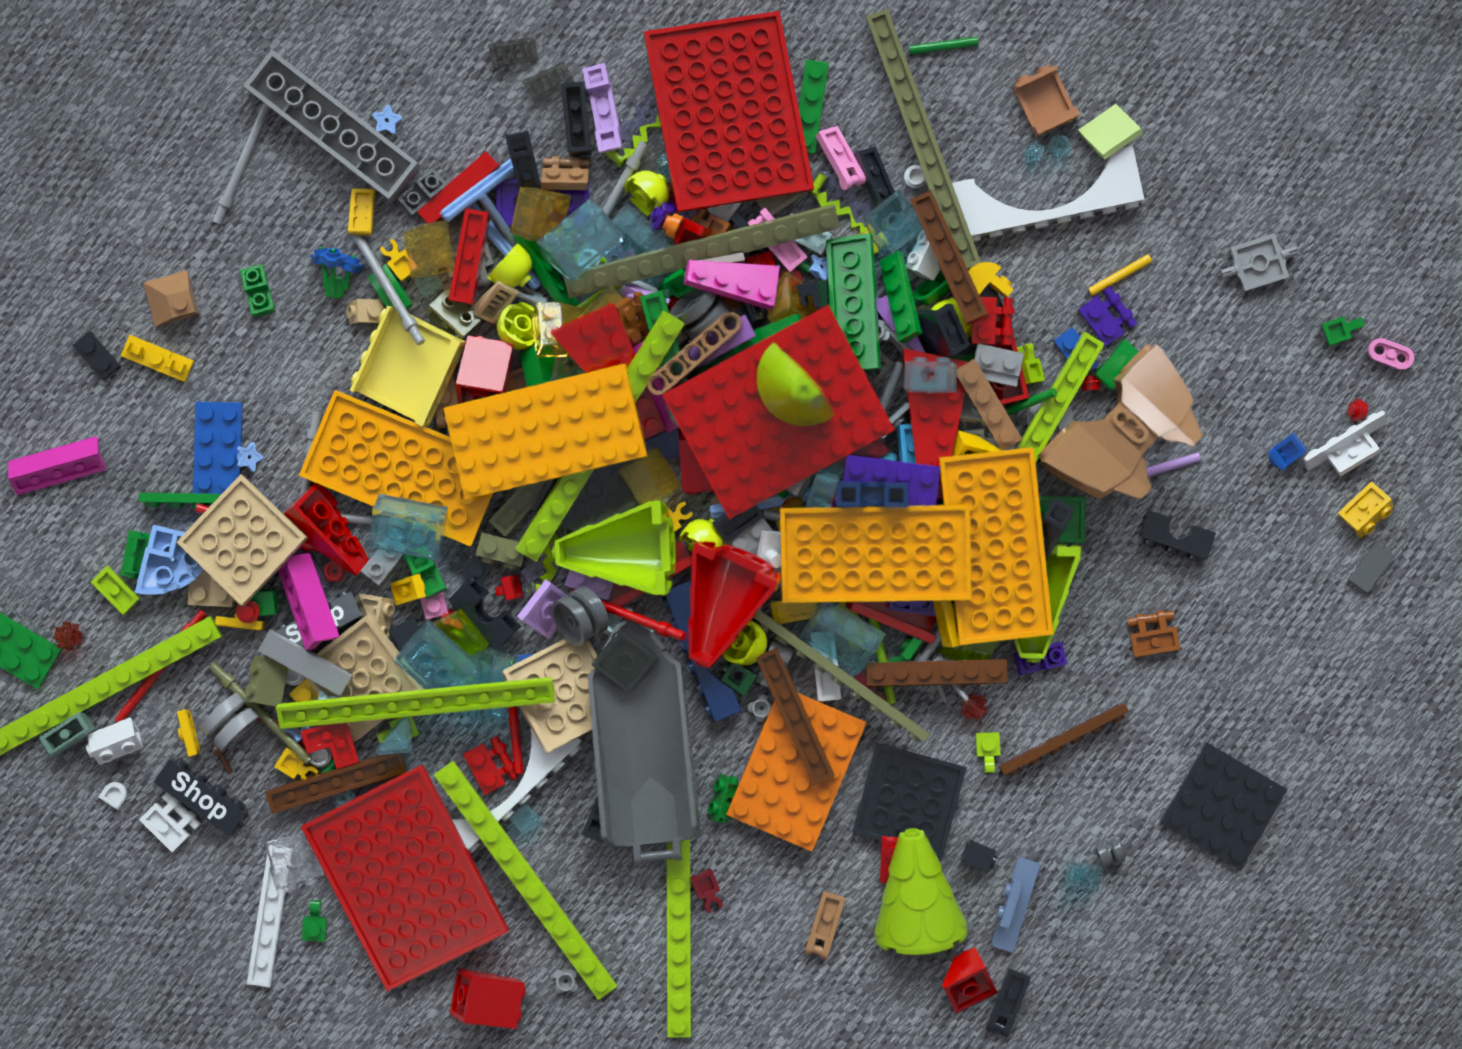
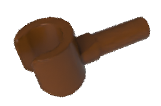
(223, 759)

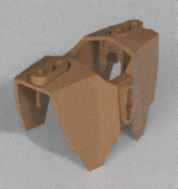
(1108, 452)

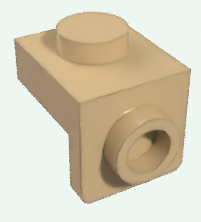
(364, 311)

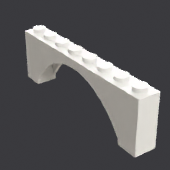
(1116, 187)
(538, 767)

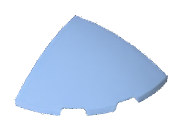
(166, 563)

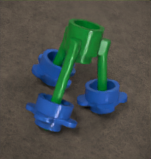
(334, 258)

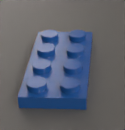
(215, 445)

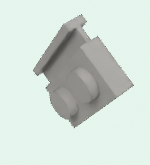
(999, 364)

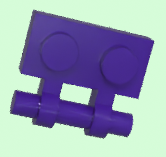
(1102, 321)

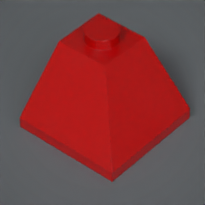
(967, 981)

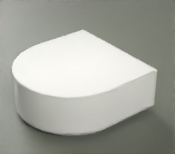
(114, 794)

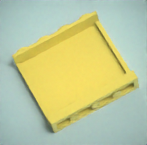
(405, 374)

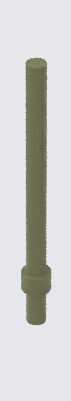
(229, 682)

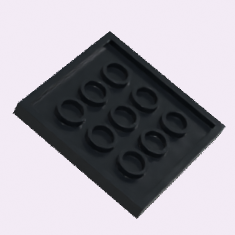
(599, 499)
(909, 793)
(1223, 805)

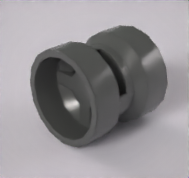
(1105, 856)

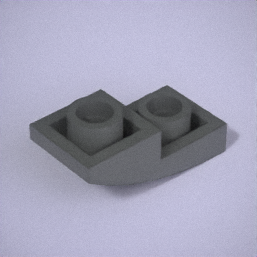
(421, 192)

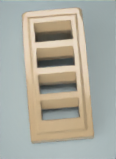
(492, 314)

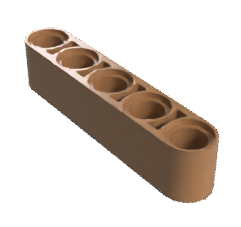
(685, 359)

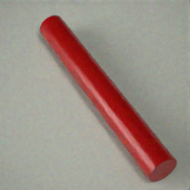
(515, 740)

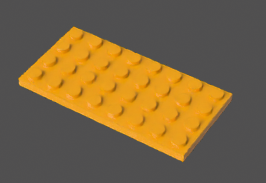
(545, 431)
(377, 452)
(1005, 542)
(875, 553)

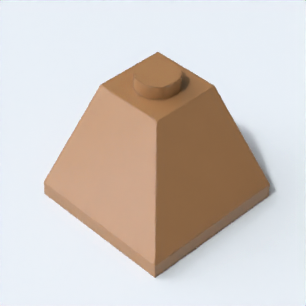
(171, 298)

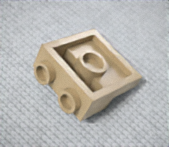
(208, 592)

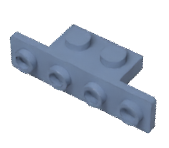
(1015, 904)

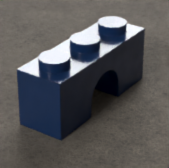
(872, 494)

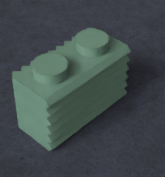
(67, 733)

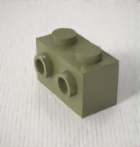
(452, 316)
(500, 549)
(266, 682)

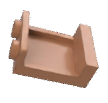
(1045, 100)

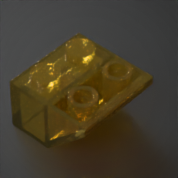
(538, 212)

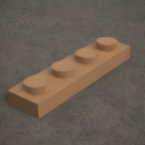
(988, 405)

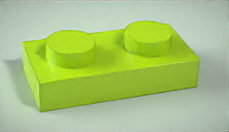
(115, 590)

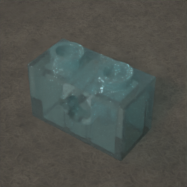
(942, 382)

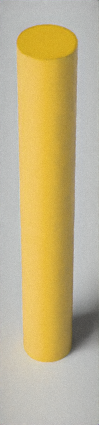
(1119, 275)

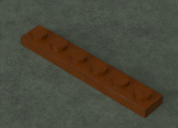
(949, 257)
(937, 673)
(795, 716)
(1072, 735)
(335, 781)

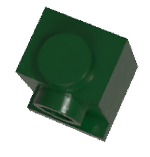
(742, 685)

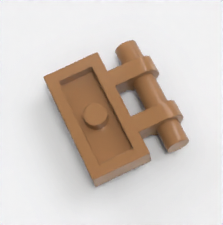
(565, 173)

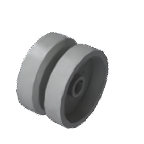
(231, 725)

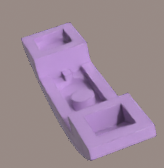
(603, 108)

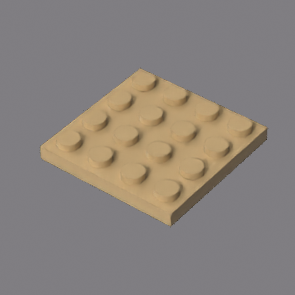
(242, 540)
(369, 658)
(571, 712)

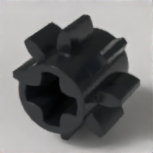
(753, 313)

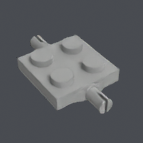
(1259, 262)

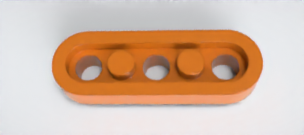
(672, 225)

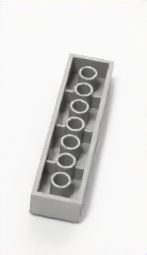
(332, 126)

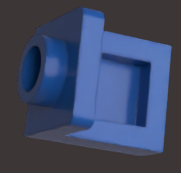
(1286, 451)

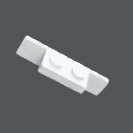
(1350, 448)

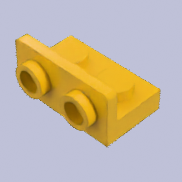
(1367, 510)

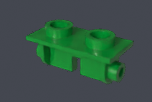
(134, 553)
(724, 788)

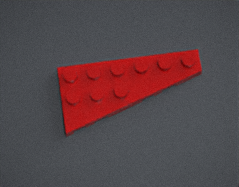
(600, 343)
(934, 418)

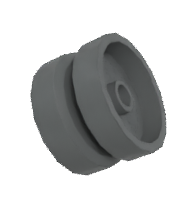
(698, 311)
(579, 616)

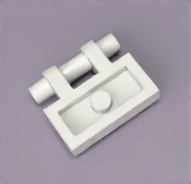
(165, 826)

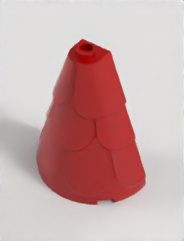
(724, 597)

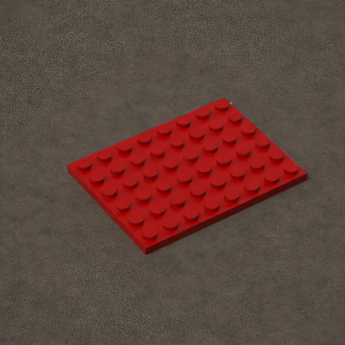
(728, 111)
(749, 449)
(405, 878)

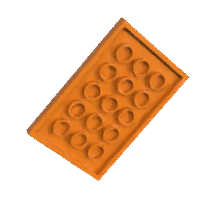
(776, 786)

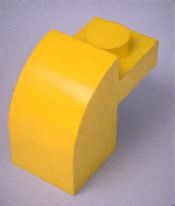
(985, 274)

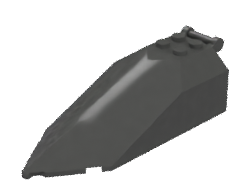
(644, 756)

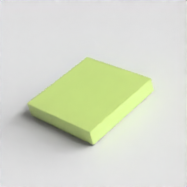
(1110, 131)

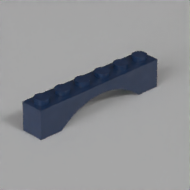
(719, 696)

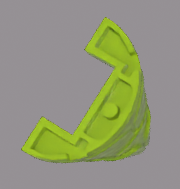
(789, 391)
(624, 549)
(1060, 572)
(918, 902)

